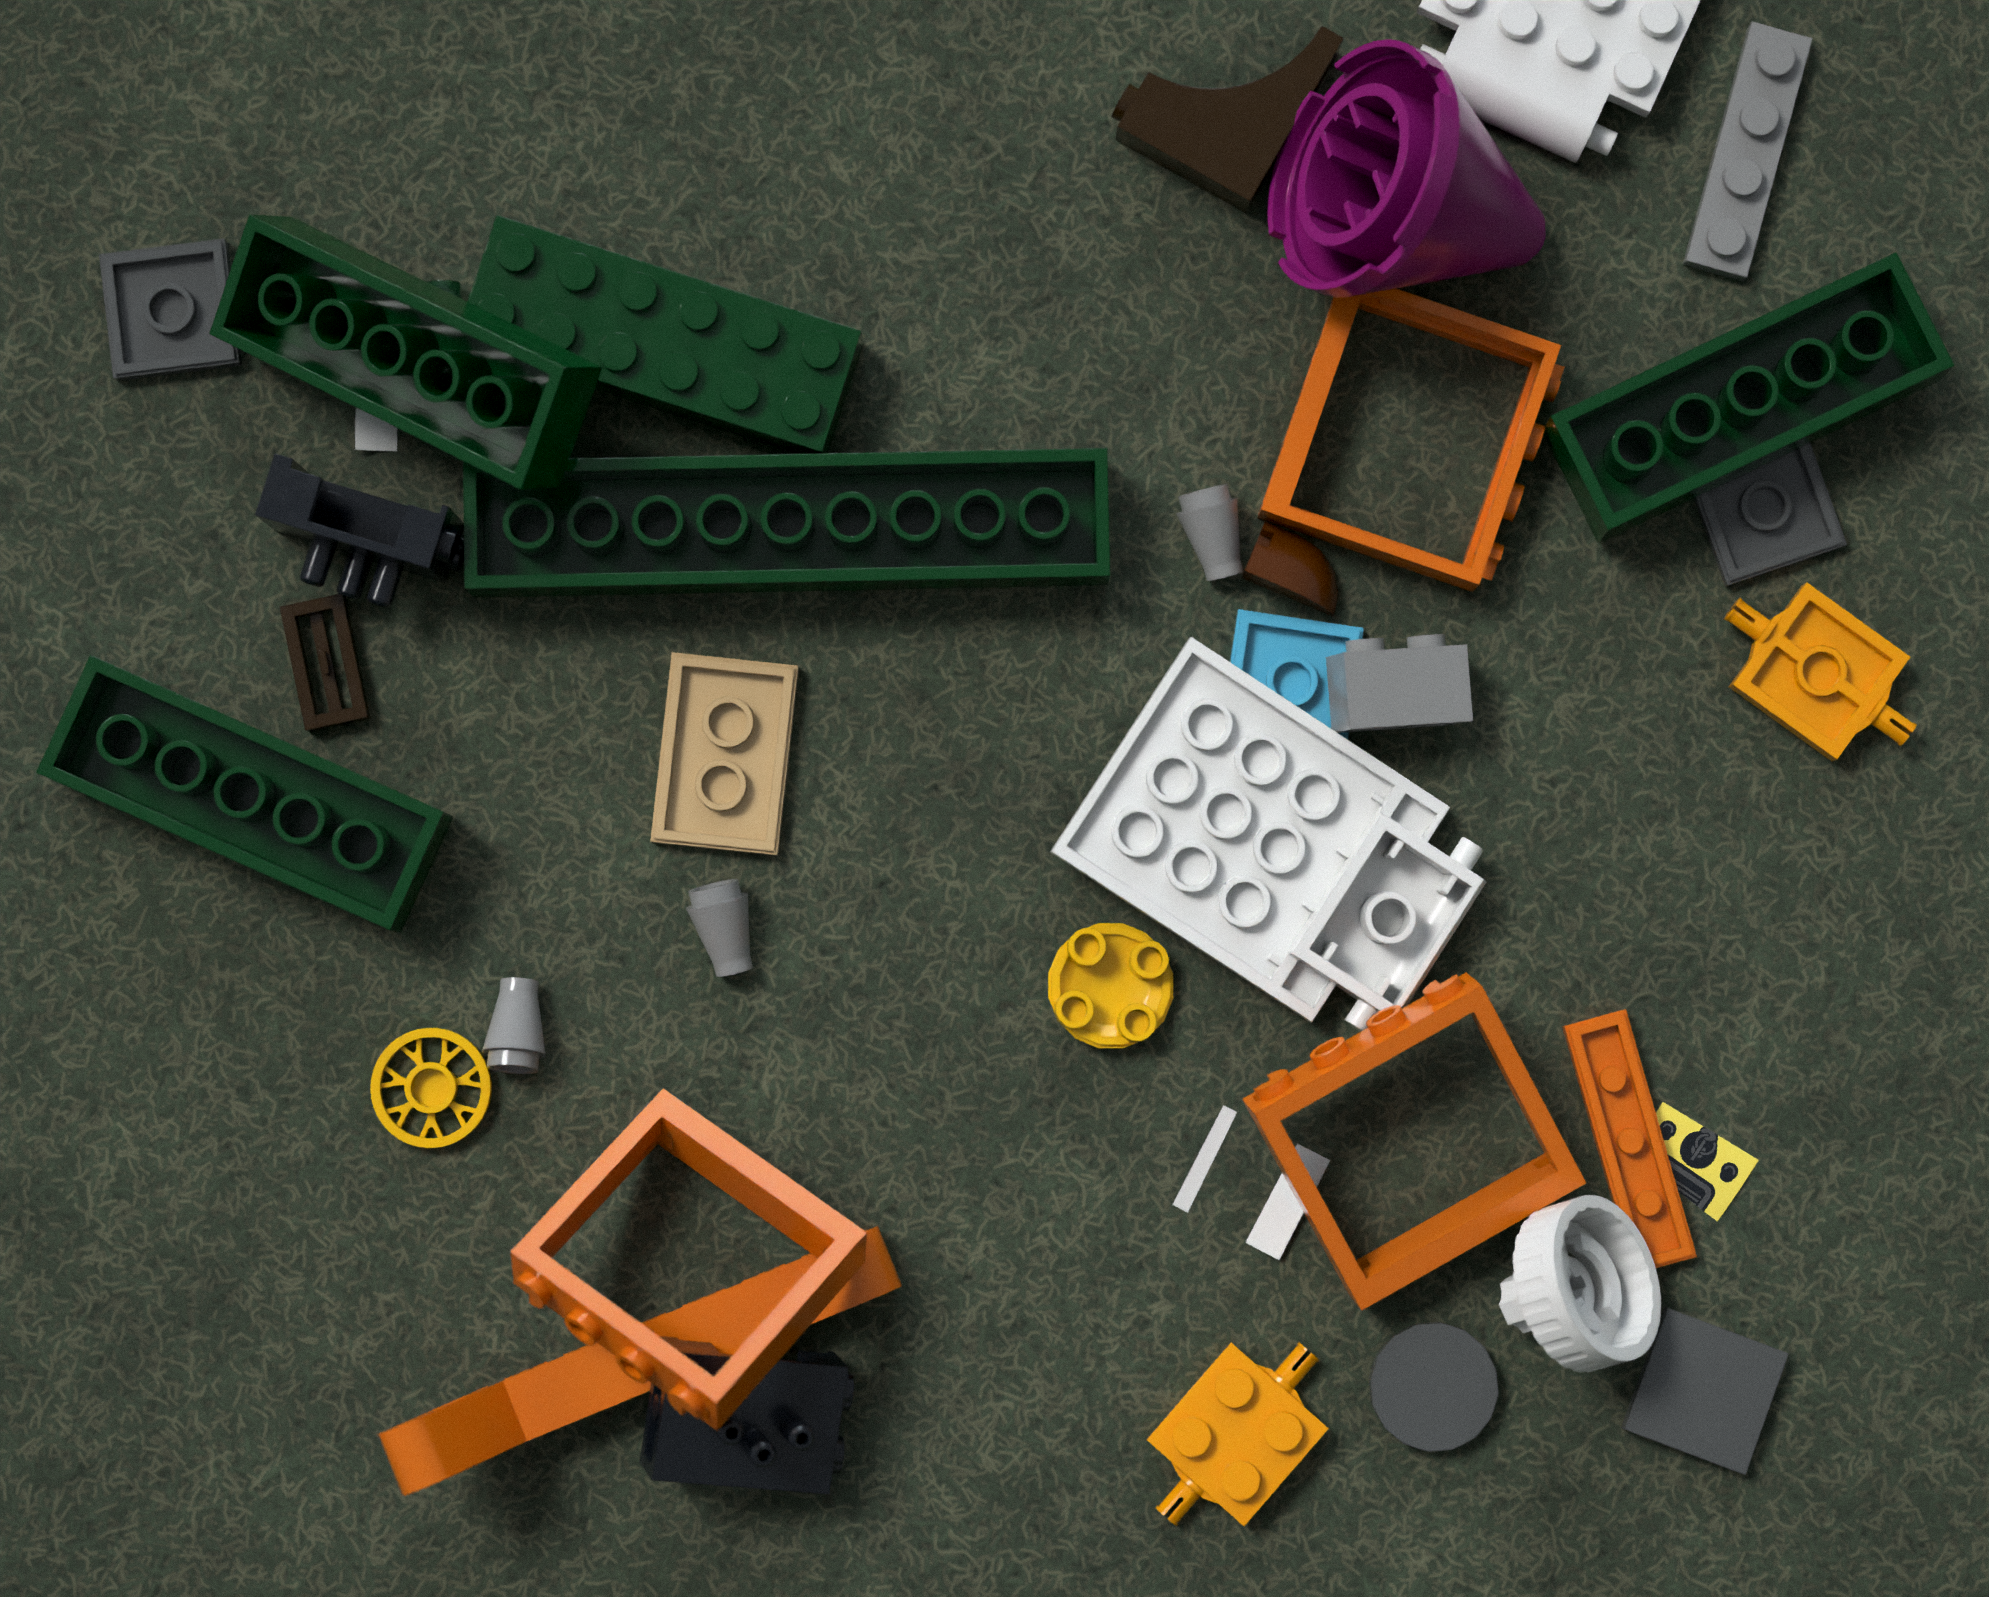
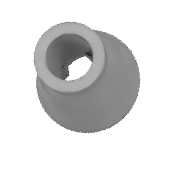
(1213, 530)
(723, 925)
(515, 1031)

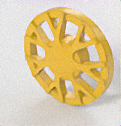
(430, 1087)

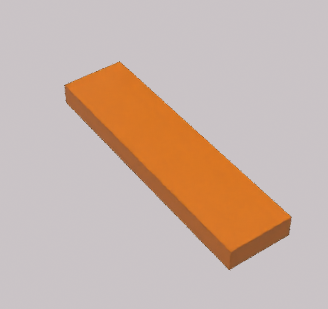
(1629, 1133)

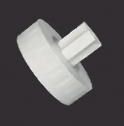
(1590, 1306)

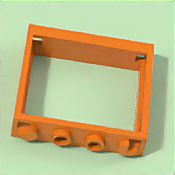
(1519, 443)
(749, 1180)
(1463, 1223)

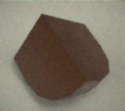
(1292, 569)

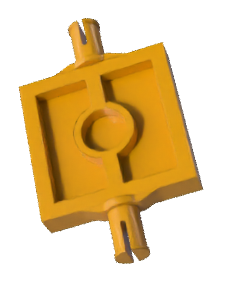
(1819, 672)
(1237, 1434)

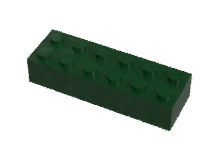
(674, 337)
(405, 351)
(1747, 397)
(245, 794)

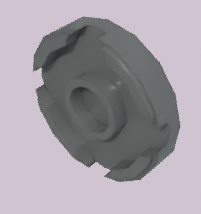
(1433, 1386)

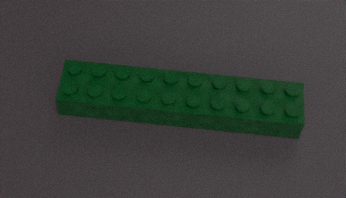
(792, 524)

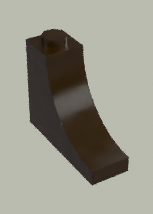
(1223, 135)

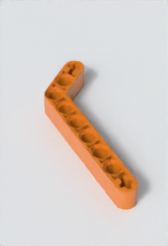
(590, 1378)

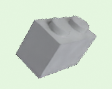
(1399, 687)

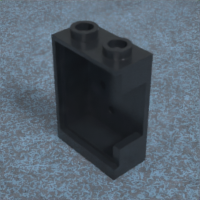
(363, 528)
(773, 1441)

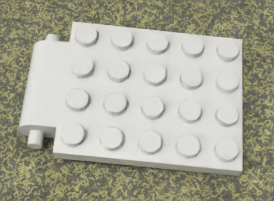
(1555, 62)
(1272, 843)

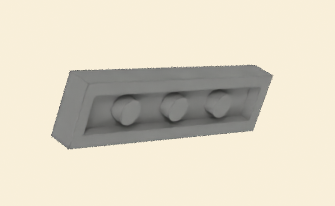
(1747, 151)

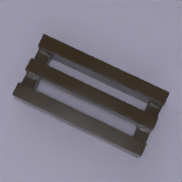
(336, 715)

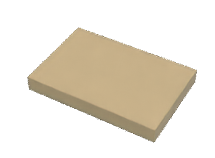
(724, 754)

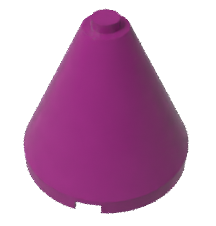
(1395, 182)

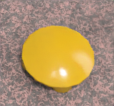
(1110, 985)

